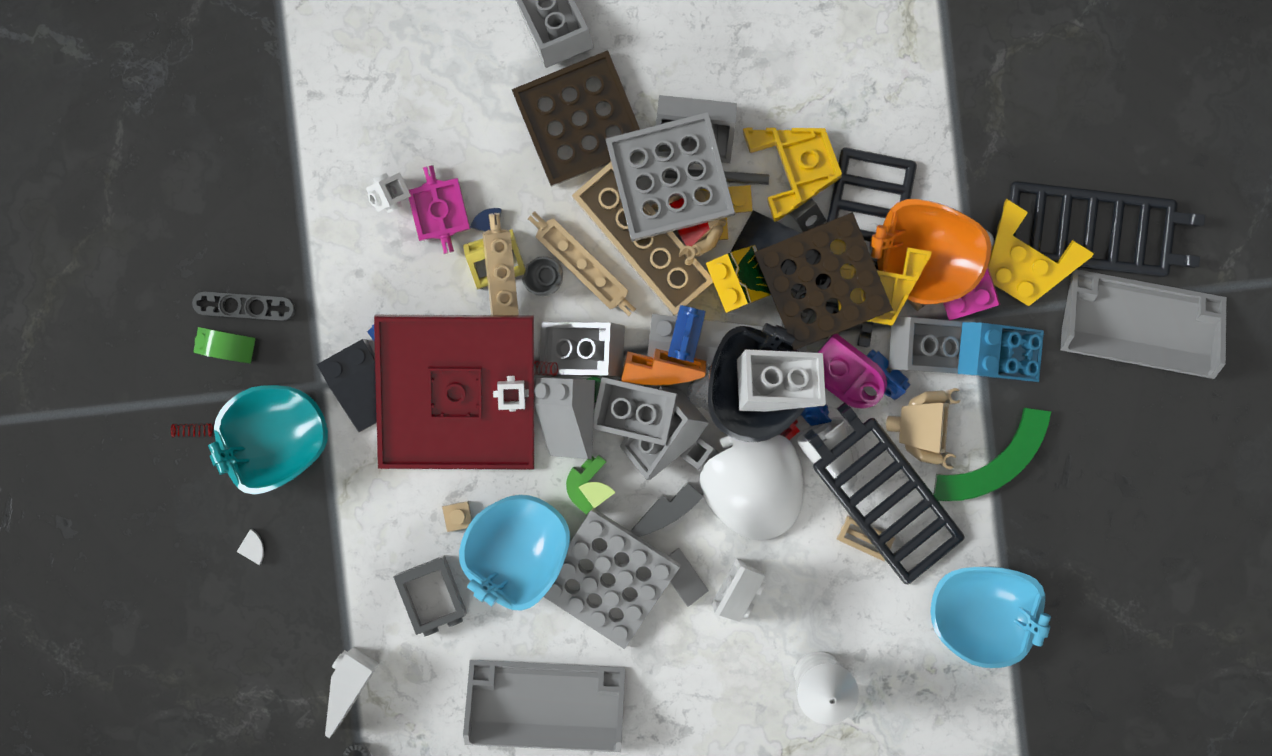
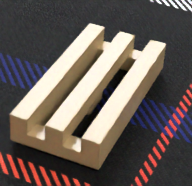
(845, 529)

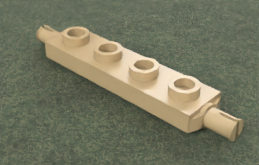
(581, 263)
(500, 269)

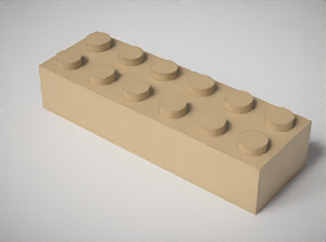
(653, 258)

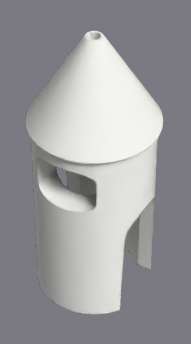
(825, 688)

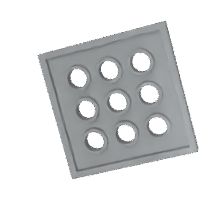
(672, 135)
(626, 575)

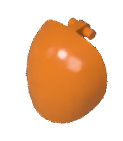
(957, 246)

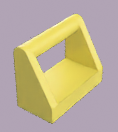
(475, 252)

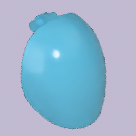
(514, 551)
(989, 615)

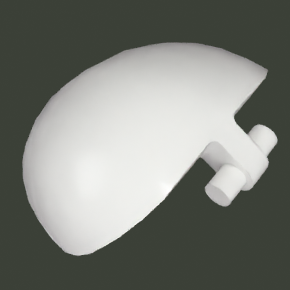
(754, 486)

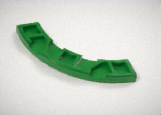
(1000, 469)

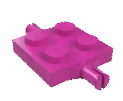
(438, 209)

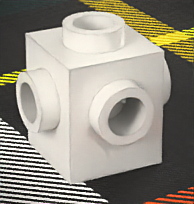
(387, 192)
(511, 384)

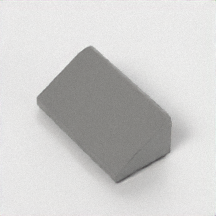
(686, 580)

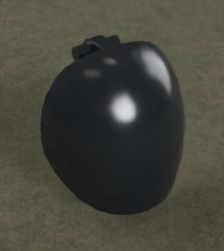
(723, 385)

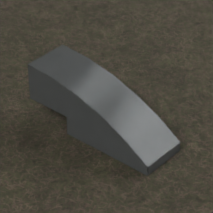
(666, 512)

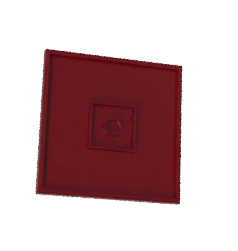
(439, 389)

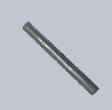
(736, 177)

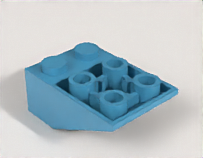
(1000, 351)

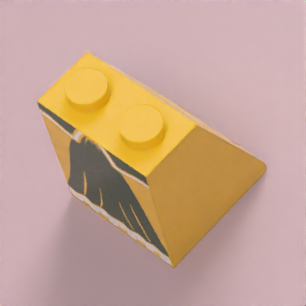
(738, 278)

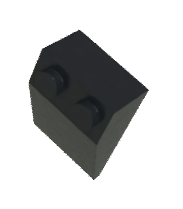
(765, 232)
(353, 382)

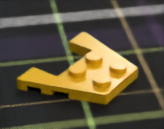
(806, 160)
(1024, 270)
(895, 285)

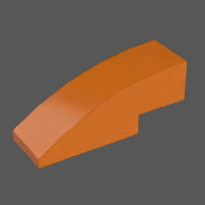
(661, 369)

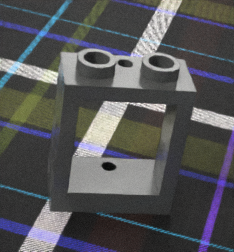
(421, 570)

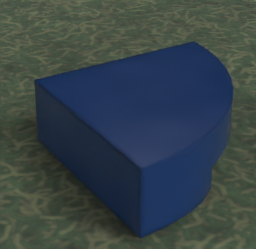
(482, 221)

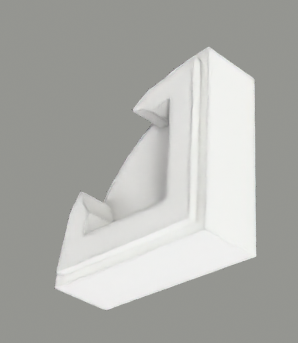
(252, 547)

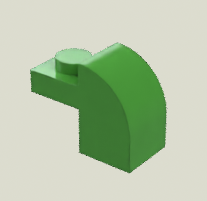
(224, 345)
(576, 479)

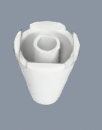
(831, 435)

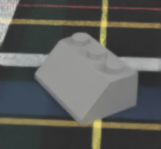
(721, 116)

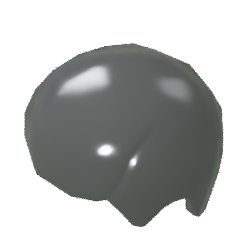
(543, 276)

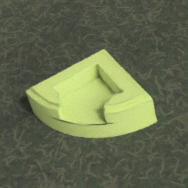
(596, 492)

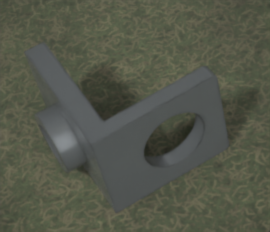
(804, 212)

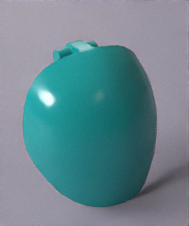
(267, 437)

